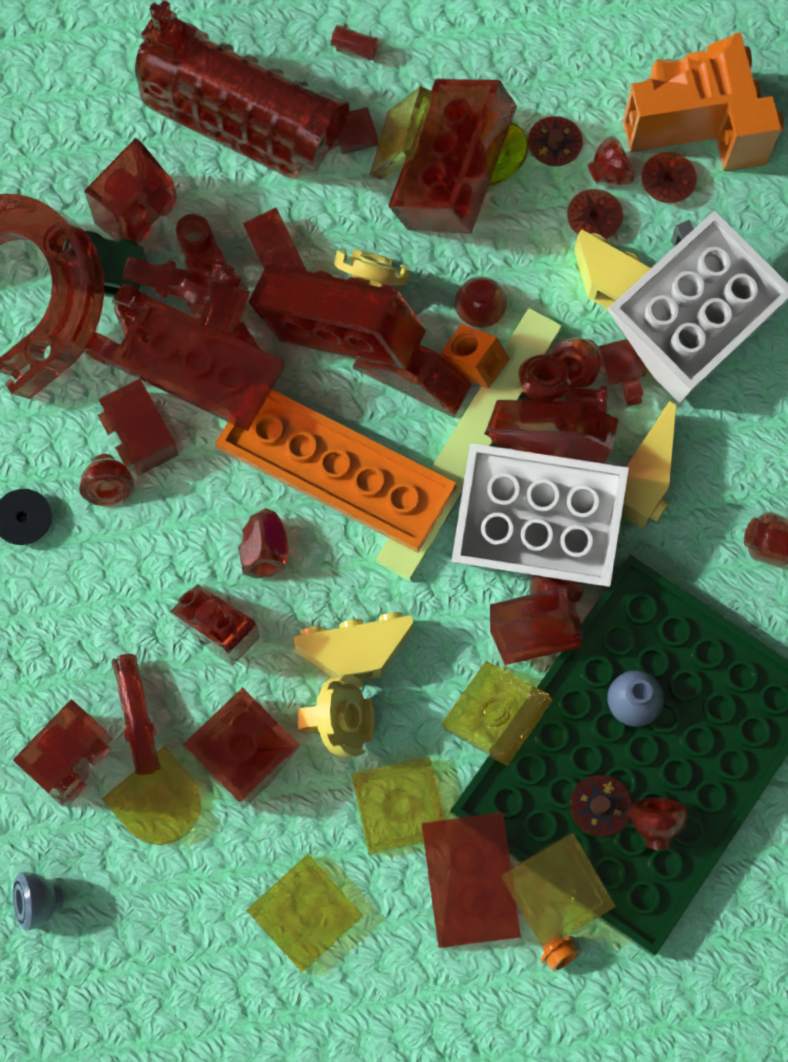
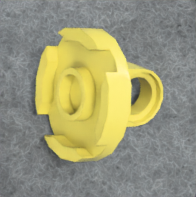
(371, 268)
(340, 717)

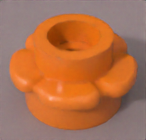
(560, 954)

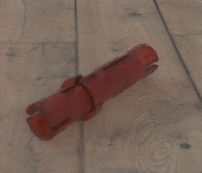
(139, 729)

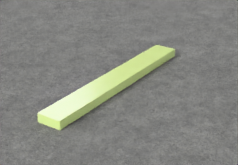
(531, 338)

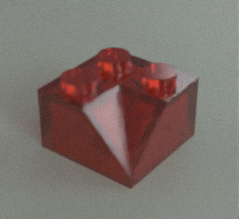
(131, 194)
(242, 748)
(62, 753)

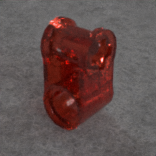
(200, 251)

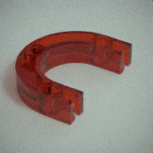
(74, 298)

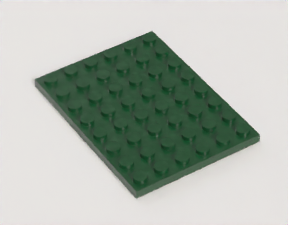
(707, 748)

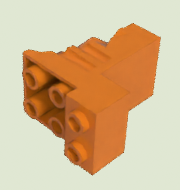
(703, 100)

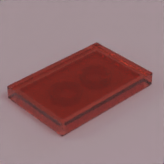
(465, 880)

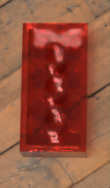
(454, 156)
(338, 315)

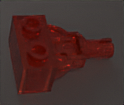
(213, 293)

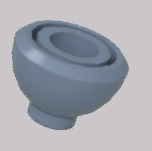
(636, 698)
(35, 899)

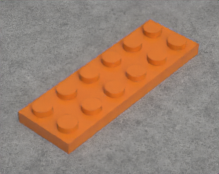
(341, 469)

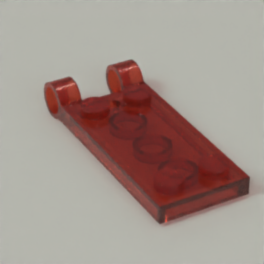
(189, 359)

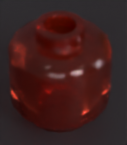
(768, 539)

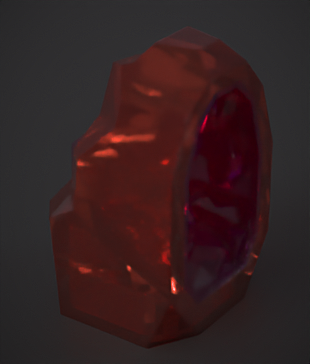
(263, 545)

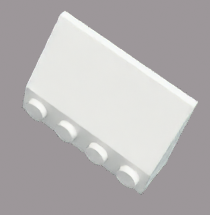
(698, 305)
(540, 514)

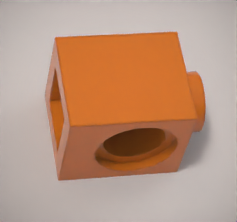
(475, 355)

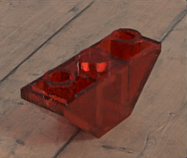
(427, 380)
(216, 624)

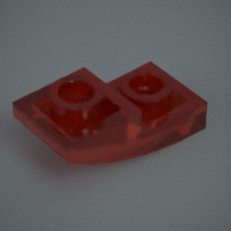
(272, 240)

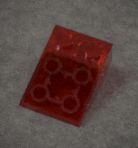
(553, 429)

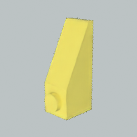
(650, 472)

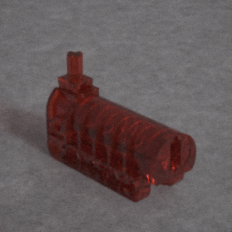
(234, 97)

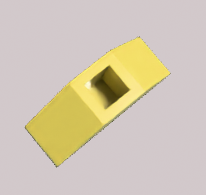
(606, 270)
(355, 647)

